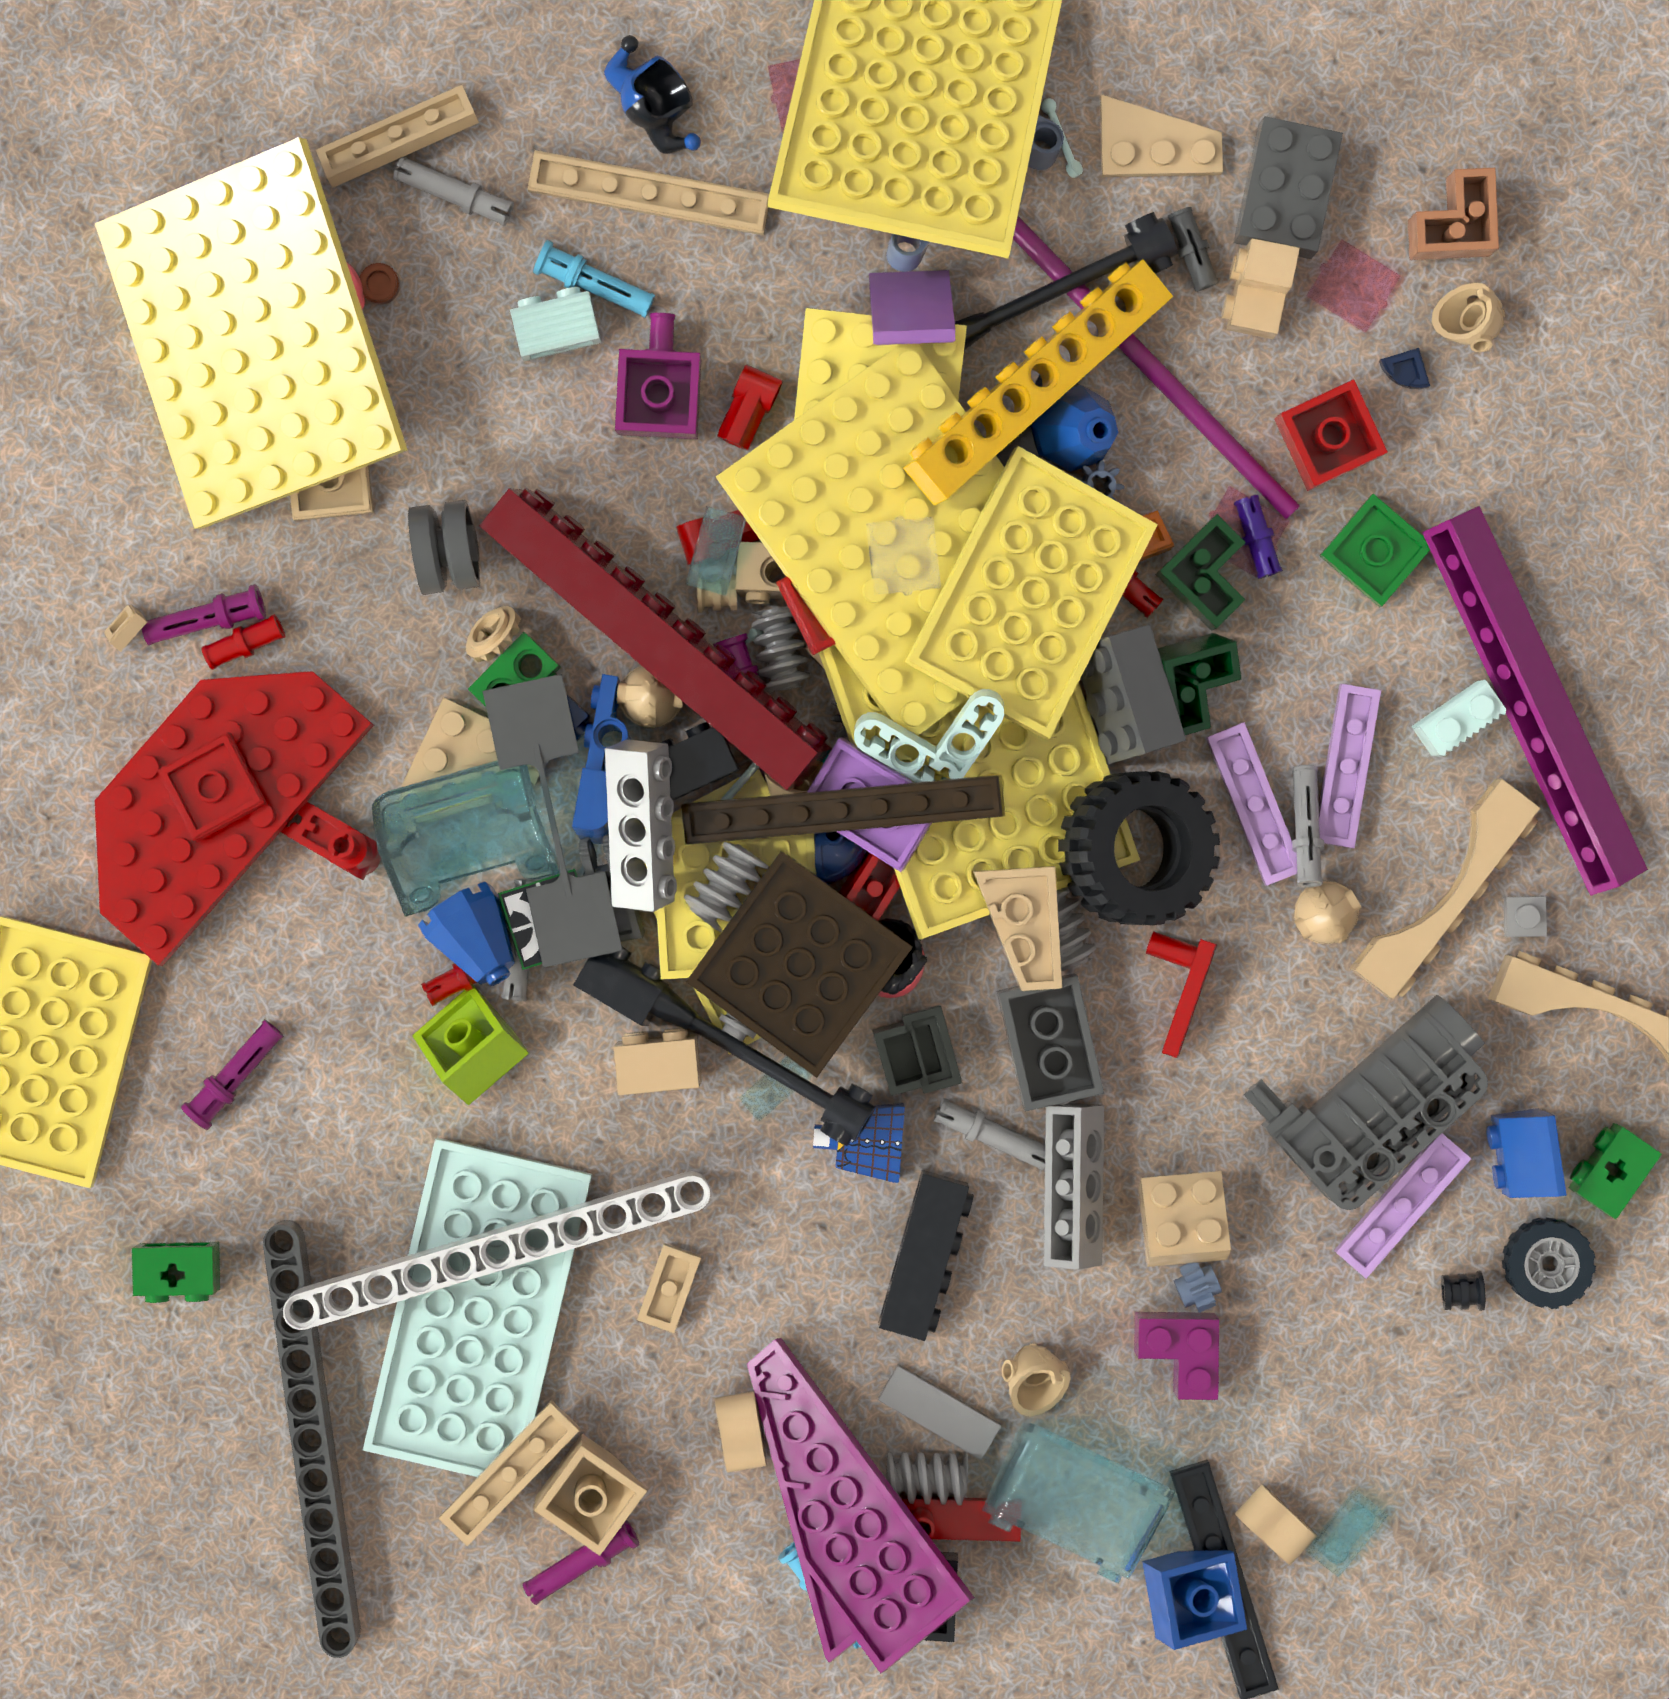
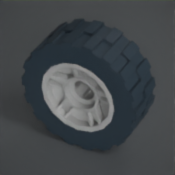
(1571, 1259)

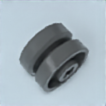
(449, 546)

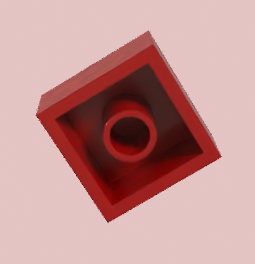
(1330, 435)

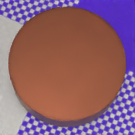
(380, 283)

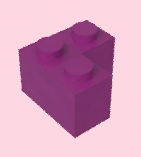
(1187, 1339)

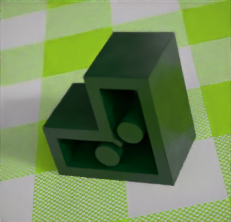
(1195, 576)
(1194, 668)

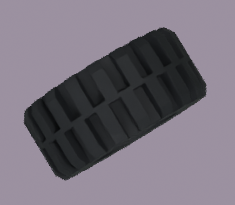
(1186, 848)

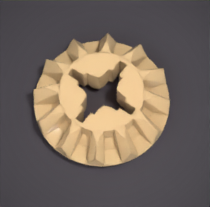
(492, 633)

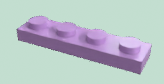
(1347, 764)
(1254, 803)
(1402, 1205)

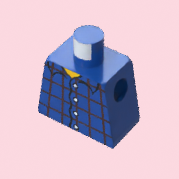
(876, 1150)

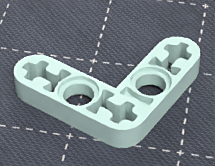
(941, 755)

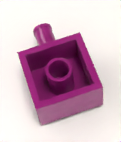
(658, 387)

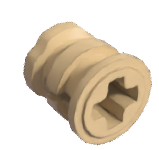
(715, 600)

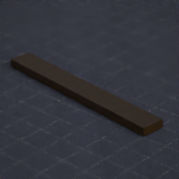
(843, 809)

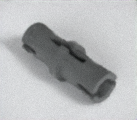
(1193, 249)

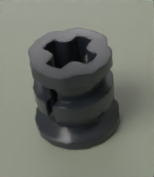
(1463, 1291)

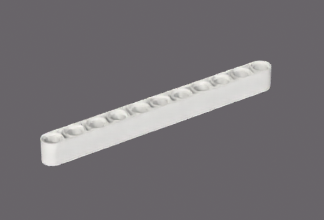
(482, 1263)

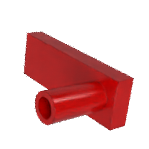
(1198, 961)
(958, 1521)

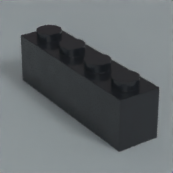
(924, 1255)

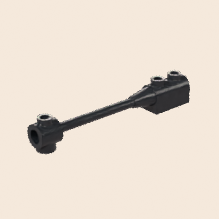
(1146, 240)
(643, 994)

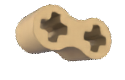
(740, 1431)
(1276, 1524)

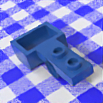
(591, 805)

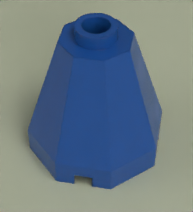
(1075, 429)
(472, 934)

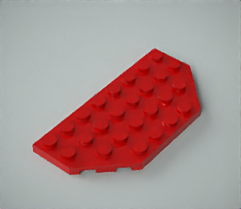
(150, 870)

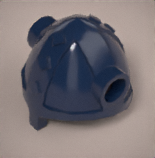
(836, 856)

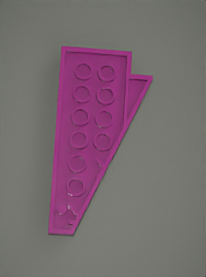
(858, 1545)

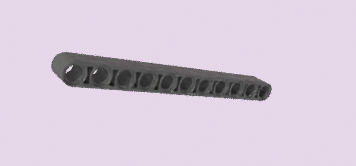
(312, 1457)

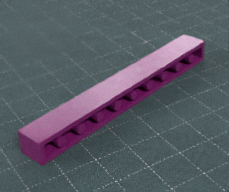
(1535, 701)

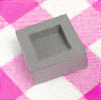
(1525, 916)

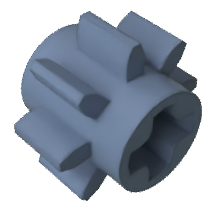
(1109, 485)
(1197, 1286)

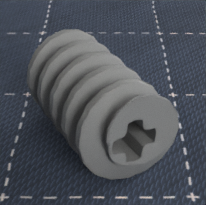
(779, 650)
(725, 884)
(1072, 949)
(928, 1477)

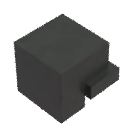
(918, 1053)

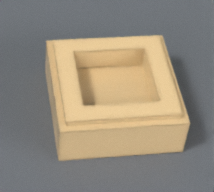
(125, 627)

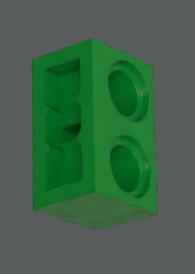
(507, 666)

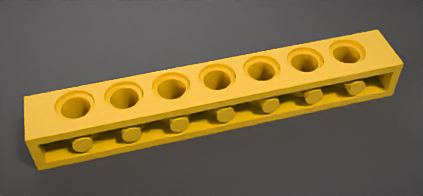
(1142, 296)

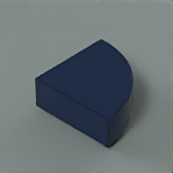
(1406, 369)

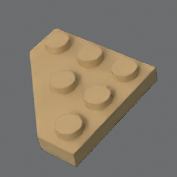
(454, 743)

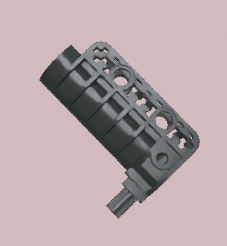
(1379, 1101)

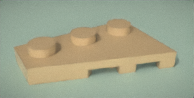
(1155, 144)
(1027, 922)

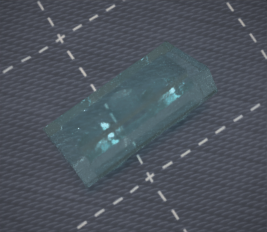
(716, 550)
(1346, 1532)

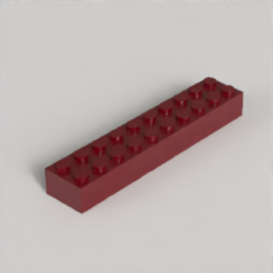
(656, 636)

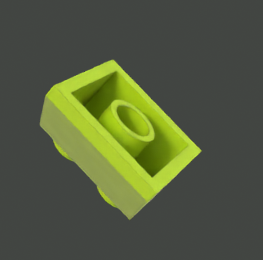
(469, 1045)

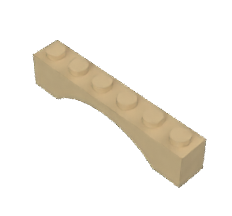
(1495, 823)
(1537, 990)

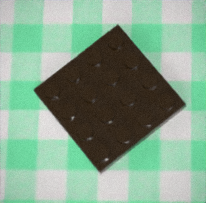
(799, 964)

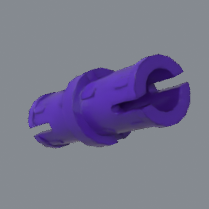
(1258, 536)

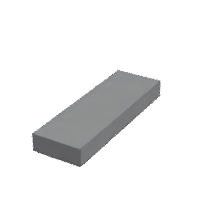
(939, 1412)

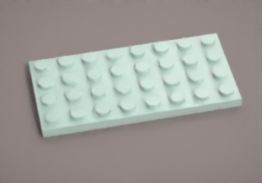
(474, 1355)

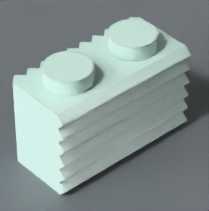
(555, 324)
(1459, 718)

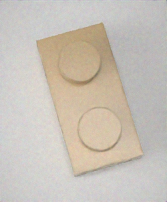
(669, 1288)

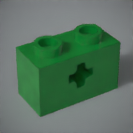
(1631, 1158)
(154, 1260)

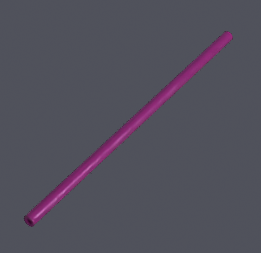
(1167, 383)

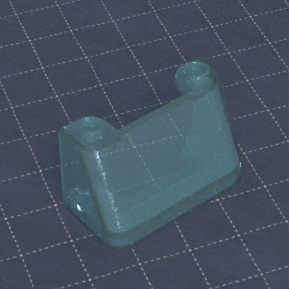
(460, 829)
(1077, 1500)

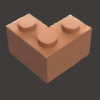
(1466, 226)

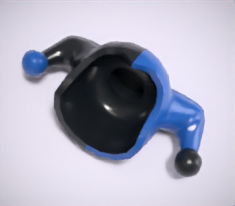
(652, 97)

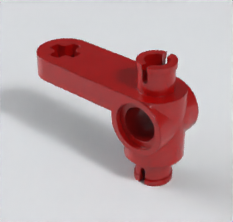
(335, 841)

